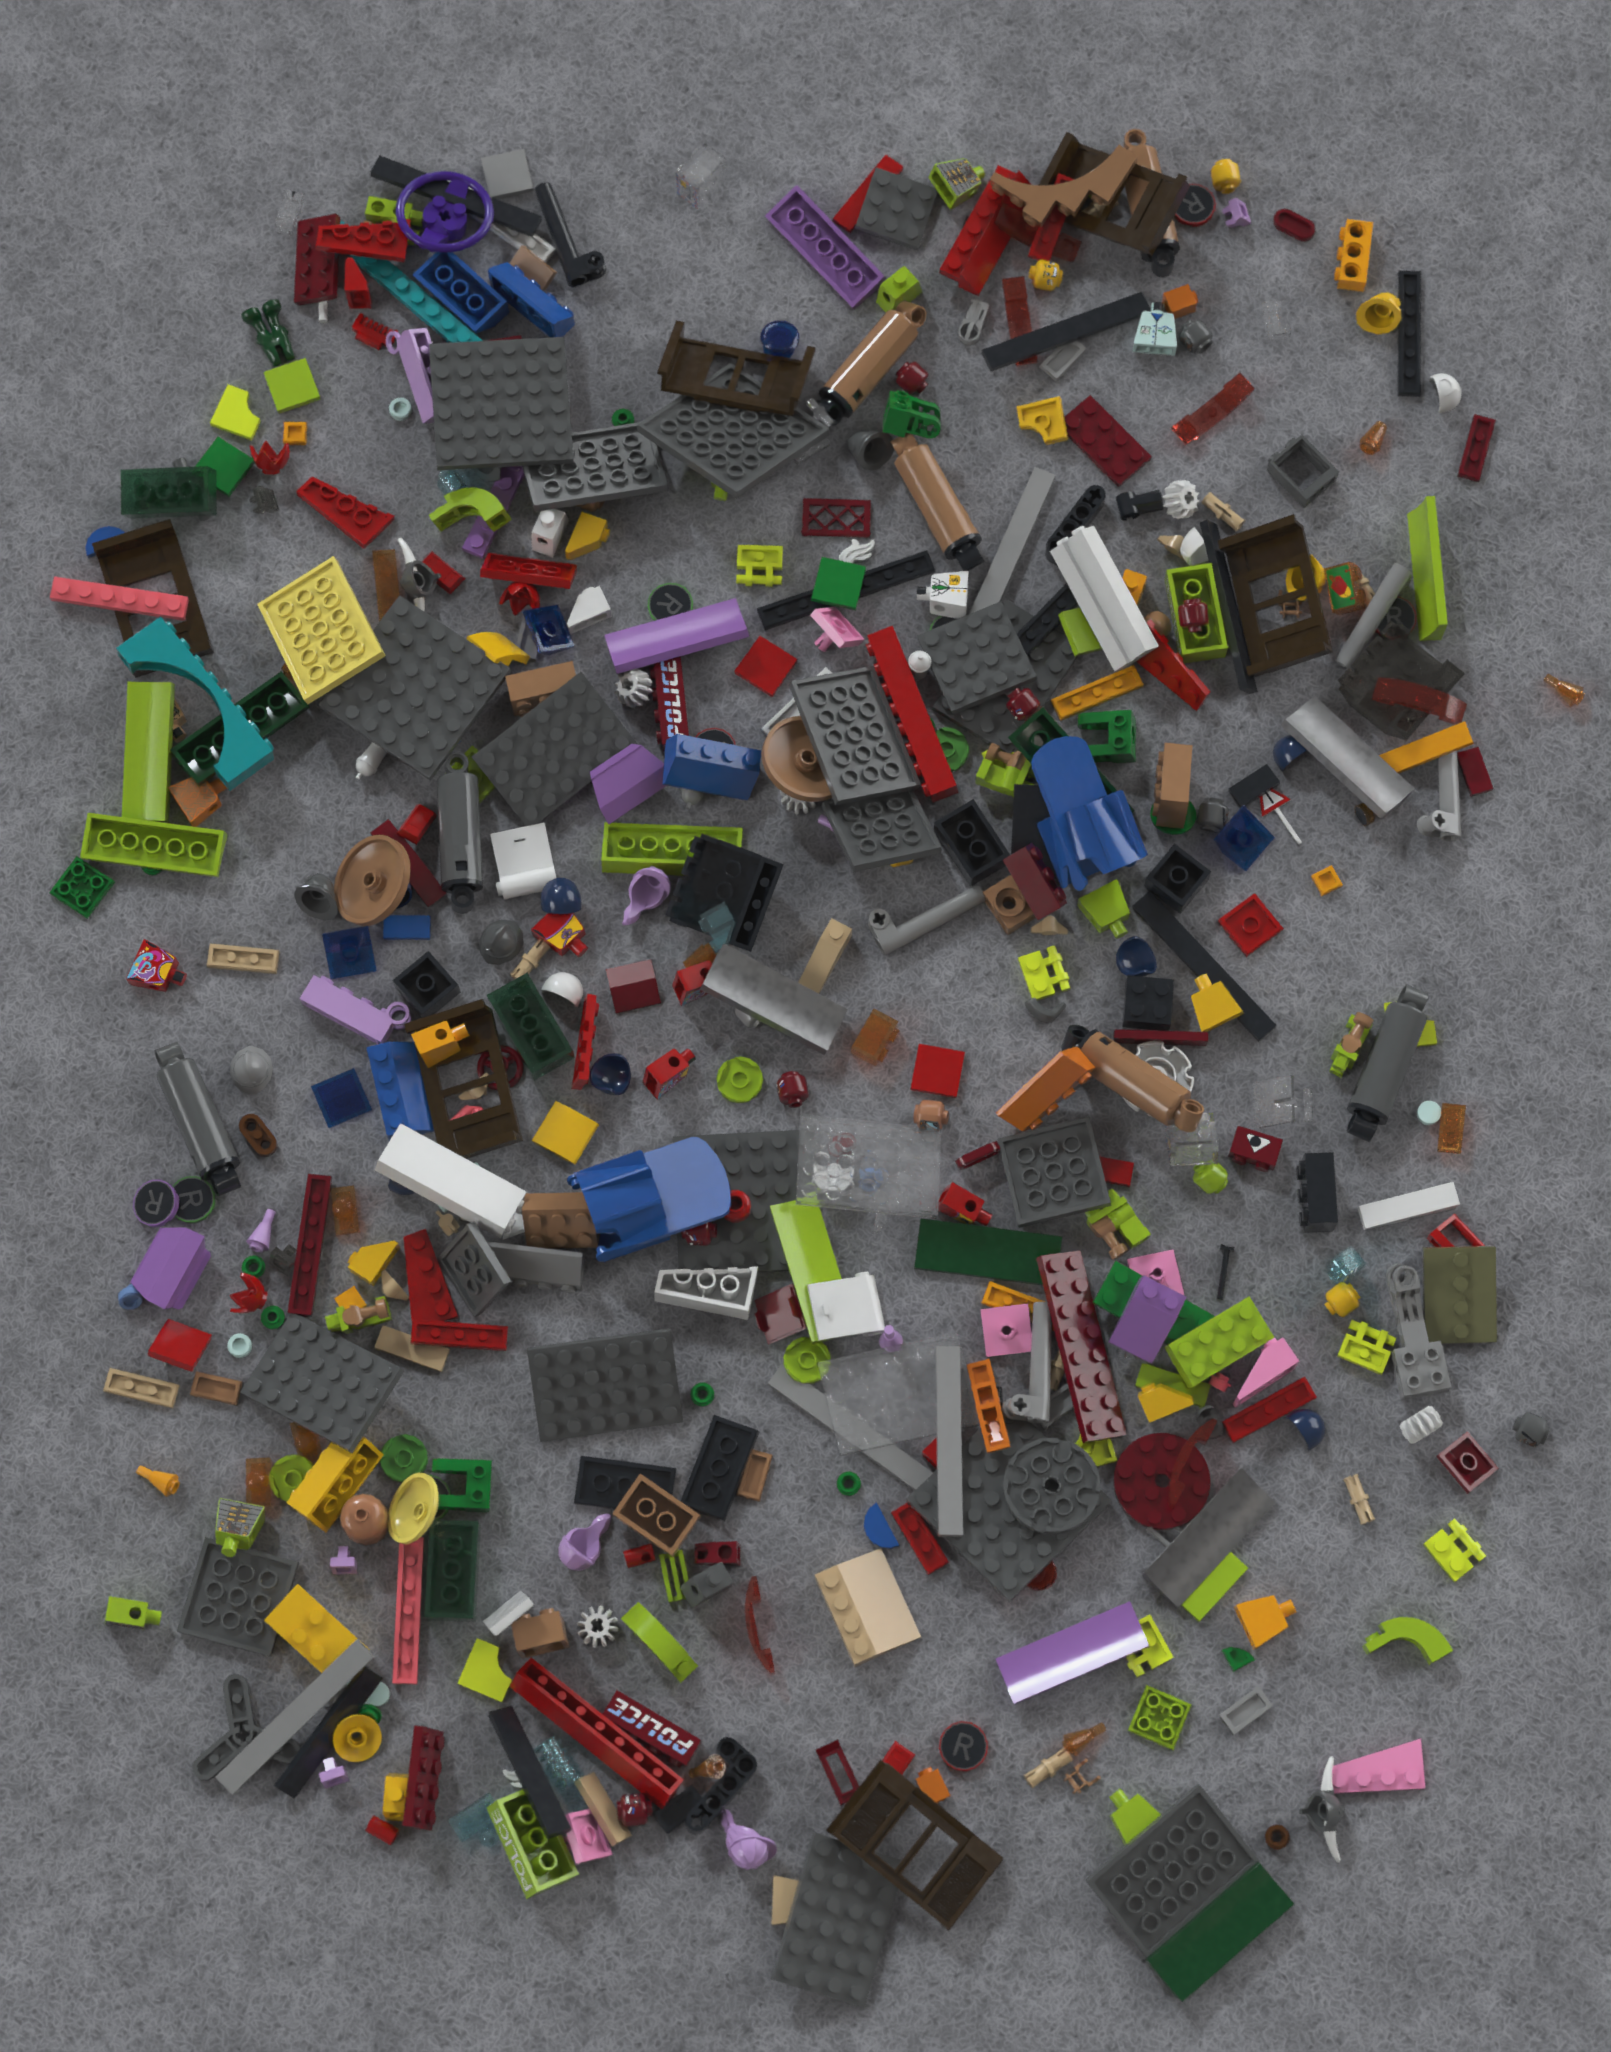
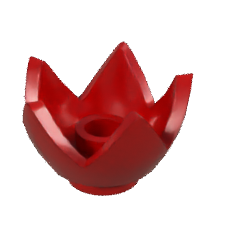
(269, 460)
(520, 596)
(249, 1299)

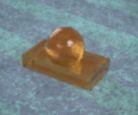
(345, 1210)
(306, 1442)
(257, 1481)

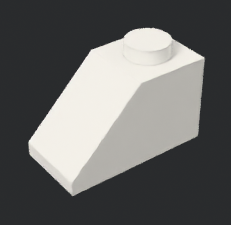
(588, 610)

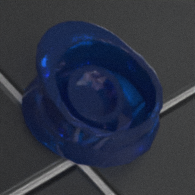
(779, 338)

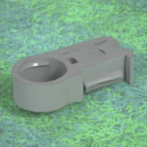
(974, 319)

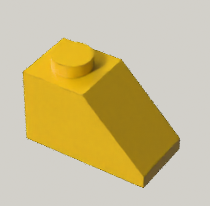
(587, 536)
(372, 1260)
(1162, 1400)

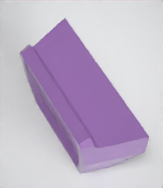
(626, 781)
(171, 1267)

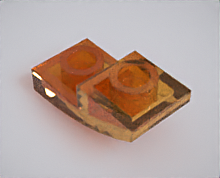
(1451, 1128)

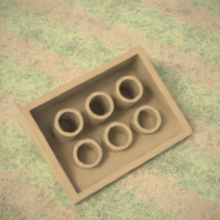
(867, 1606)

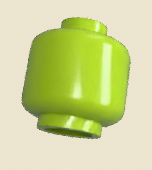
(1210, 1177)

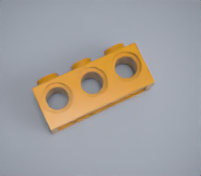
(1357, 245)

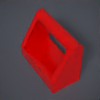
(356, 287)
(1437, 1239)

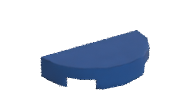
(98, 535)
(878, 1529)

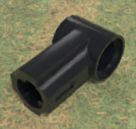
(1134, 504)

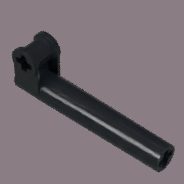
(575, 267)

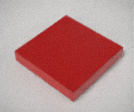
(766, 666)
(1250, 925)
(937, 1070)
(179, 1345)

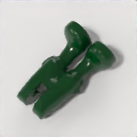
(267, 340)

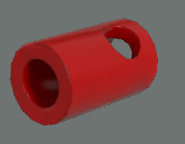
(639, 1555)
(382, 1830)

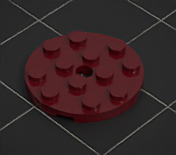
(1142, 1497)

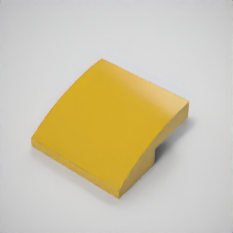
(498, 648)
(565, 1132)

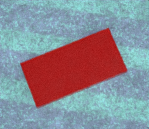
(528, 570)

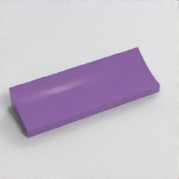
(825, 247)
(676, 636)
(1072, 1653)

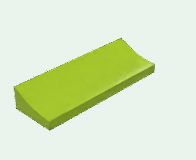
(1427, 570)
(148, 750)
(153, 844)
(666, 847)
(806, 1252)

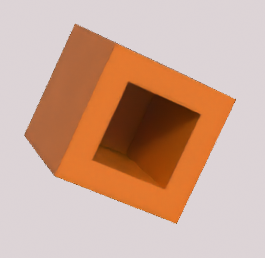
(1180, 301)
(932, 1784)

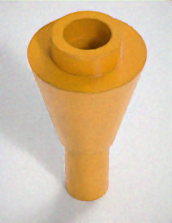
(164, 1482)

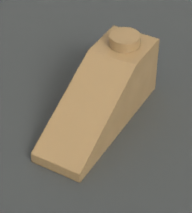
(826, 955)

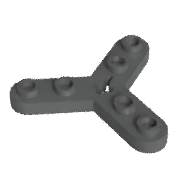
(229, 1746)

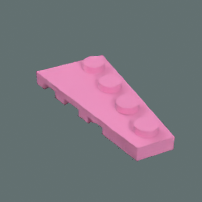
(1382, 1771)

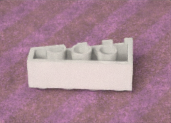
(709, 1290)

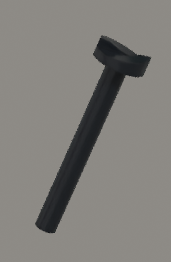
(1223, 1270)

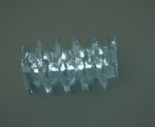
(559, 1762)

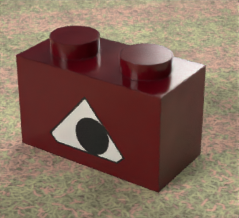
(1255, 1149)

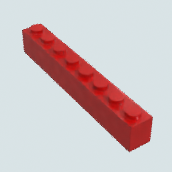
(912, 714)
(596, 1733)

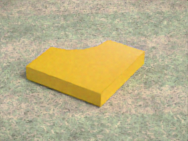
(1045, 418)

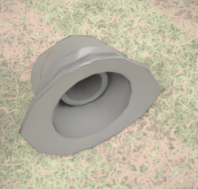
(251, 1070)

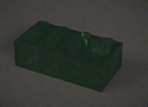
(168, 492)
(530, 1026)
(452, 1571)

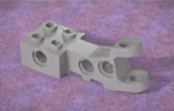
(1418, 1364)

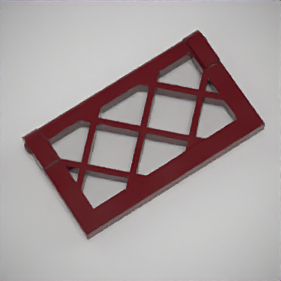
(825, 503)

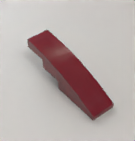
(420, 877)

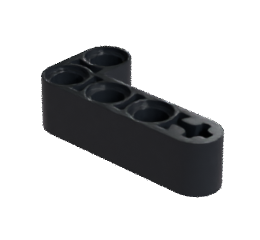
(1072, 521)
(717, 1790)

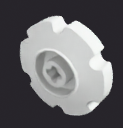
(1169, 1062)

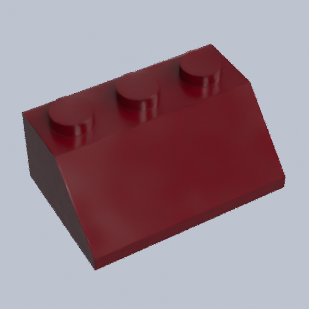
(1035, 881)

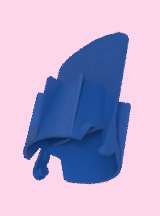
(1086, 825)
(653, 1195)

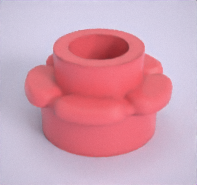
(1220, 1381)

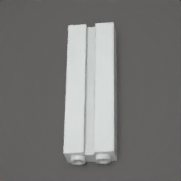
(1103, 597)
(451, 1181)

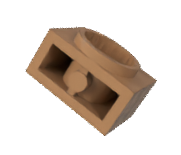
(1003, 892)

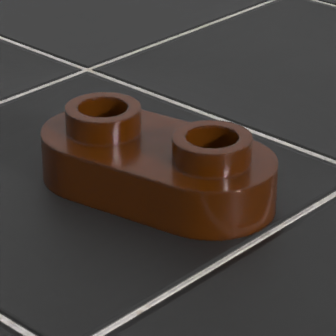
(258, 1136)

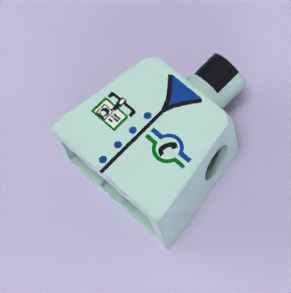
(1156, 332)

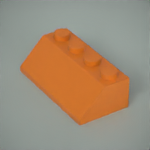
(1047, 1089)

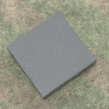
(507, 174)

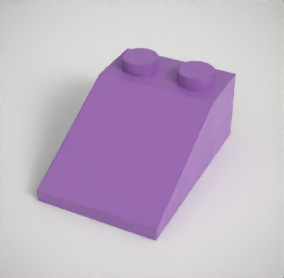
(1147, 1319)

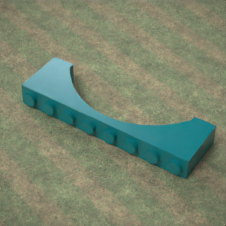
(161, 650)

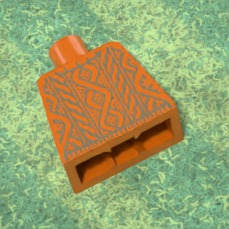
(195, 801)

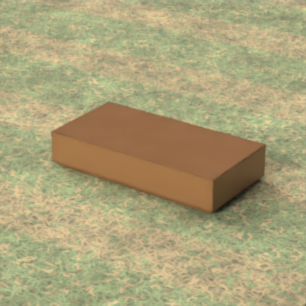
(533, 267)
(216, 1388)
(754, 1476)

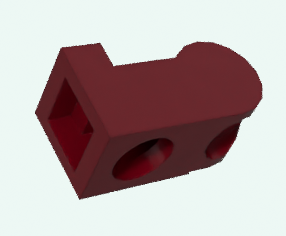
(714, 1552)

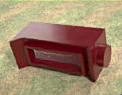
(837, 1771)

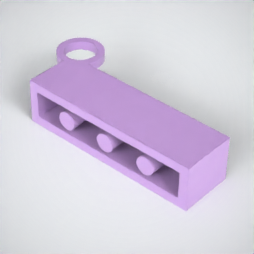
(415, 356)
(352, 1012)

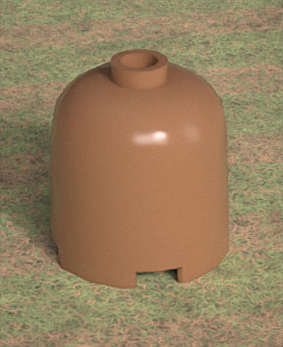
(364, 1519)

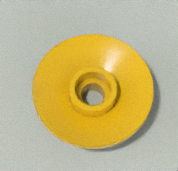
(358, 1748)

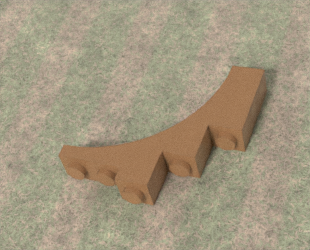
(1069, 196)

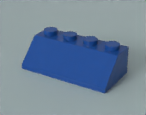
(462, 291)
(530, 300)
(710, 766)
(400, 1087)

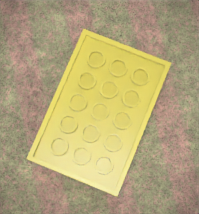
(321, 630)

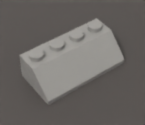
(541, 1266)

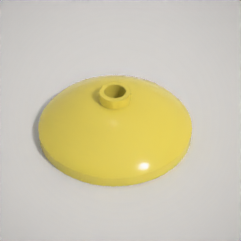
(413, 1508)

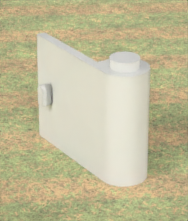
(522, 860)
(846, 1307)

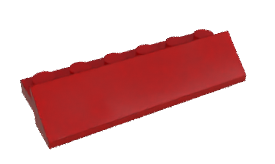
(980, 240)

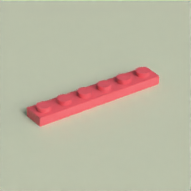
(119, 598)
(408, 1613)

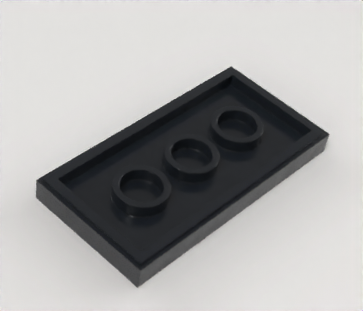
(1027, 811)
(719, 1467)
(607, 1481)

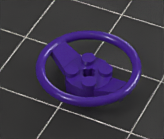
(443, 219)

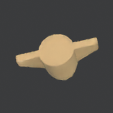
(1172, 544)
(1049, 926)
(475, 1093)
(448, 1223)
(391, 1287)

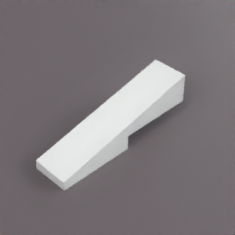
(1409, 1206)

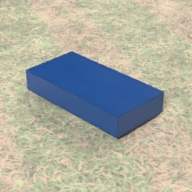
(407, 927)

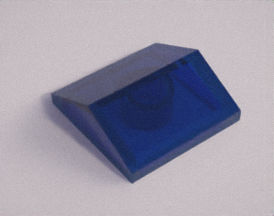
(548, 629)
(1243, 838)
(349, 952)
(341, 1098)

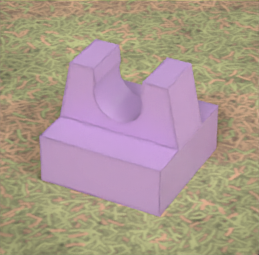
(1239, 213)
(343, 1563)
(333, 1774)

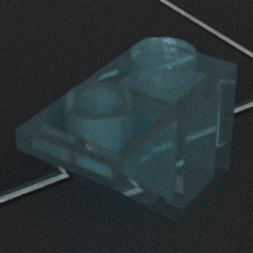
(719, 924)
(1345, 1265)

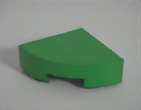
(1237, 1657)

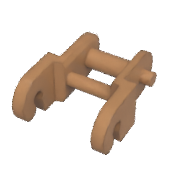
(1290, 612)
(1074, 1784)

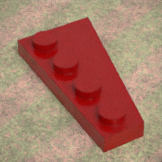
(366, 240)
(351, 516)
(1172, 671)
(584, 1050)
(426, 1283)

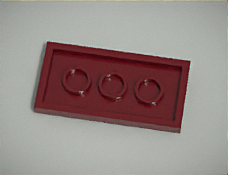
(315, 270)
(1105, 441)
(423, 1778)

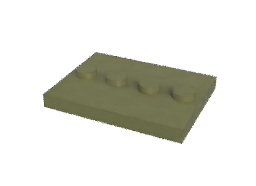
(1460, 1294)

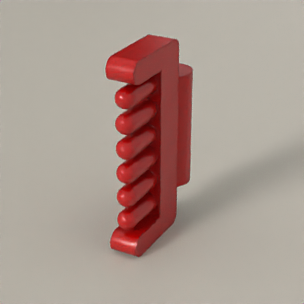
(370, 336)

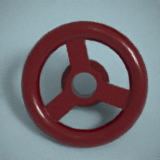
(514, 1057)

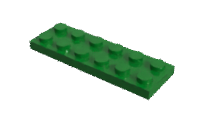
(1118, 1289)

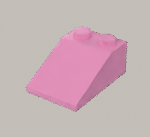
(1273, 1363)

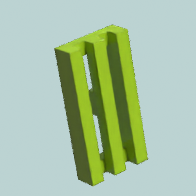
(662, 1557)

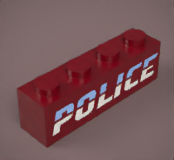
(670, 698)
(652, 1729)

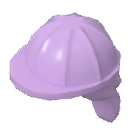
(647, 891)
(582, 1545)
(745, 1844)

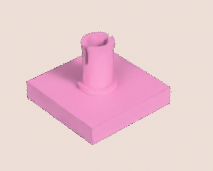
(836, 629)
(1160, 1268)
(1006, 1330)
(586, 1837)

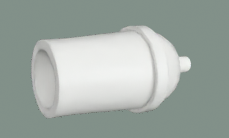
(919, 664)
(369, 760)

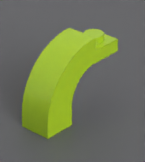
(470, 502)
(1420, 1633)
(659, 1641)

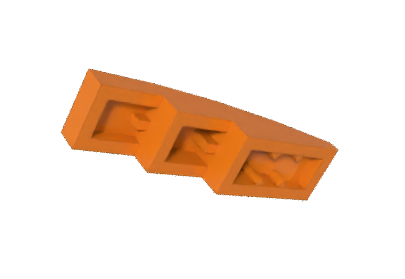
(988, 1406)

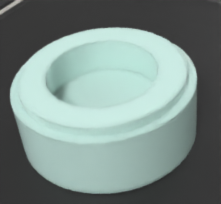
(400, 409)
(1429, 1112)
(239, 1345)

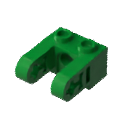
(903, 416)
(1121, 735)
(477, 1484)

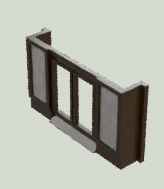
(1149, 218)
(689, 361)
(1263, 553)
(146, 555)
(483, 1129)
(873, 1814)

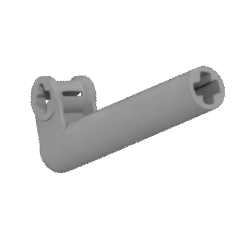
(1393, 585)
(1447, 820)
(892, 938)
(1036, 1405)

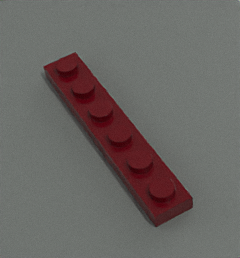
(310, 1245)

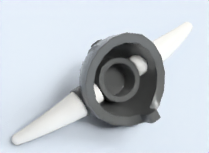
(417, 577)
(1325, 1810)

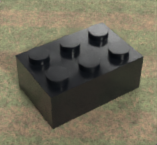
(971, 842)
(1317, 1192)

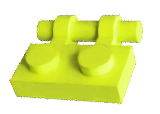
(759, 558)
(1037, 976)
(1364, 1353)
(1449, 1555)
(1156, 1654)

